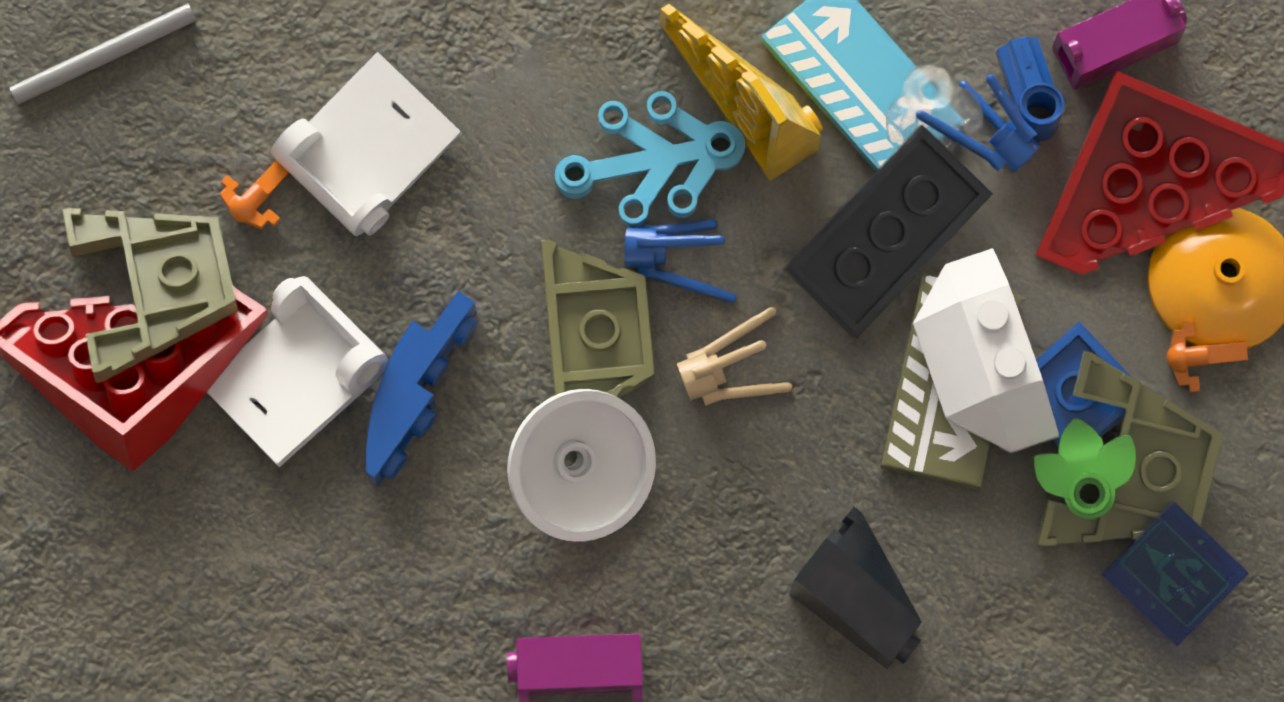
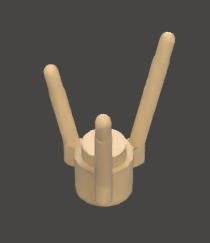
(704, 371)

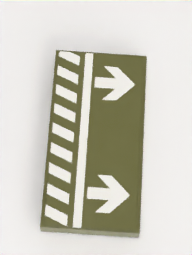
(919, 434)

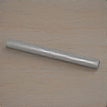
(102, 54)

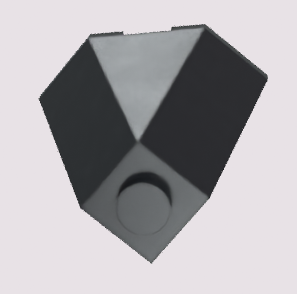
(859, 593)

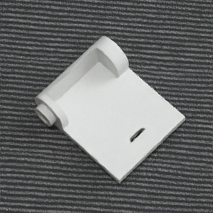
(363, 151)
(298, 370)

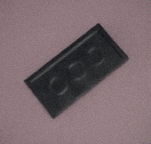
(888, 231)

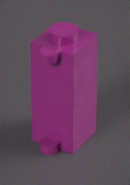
(1118, 38)
(577, 665)

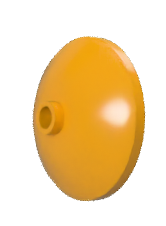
(1189, 284)

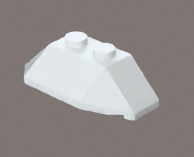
(983, 356)

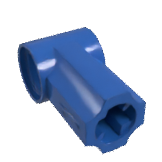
(1031, 84)

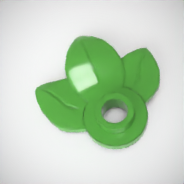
(1085, 461)

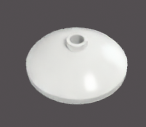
(604, 483)

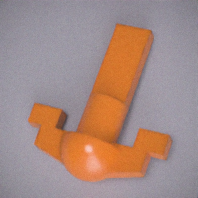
(244, 207)
(1181, 357)

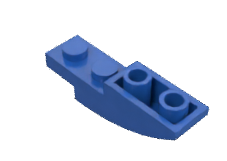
(401, 402)

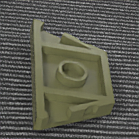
(596, 323)

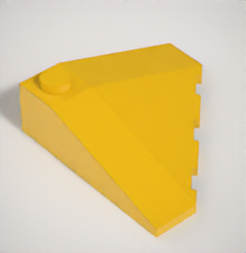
(767, 115)

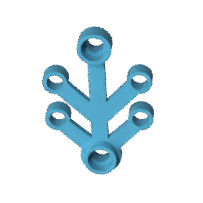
(658, 158)

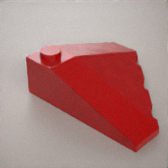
(1155, 170)
(139, 406)

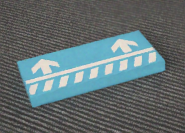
(846, 69)

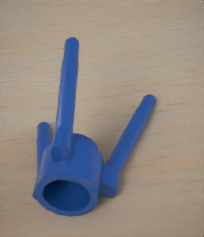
(1013, 140)
(649, 246)

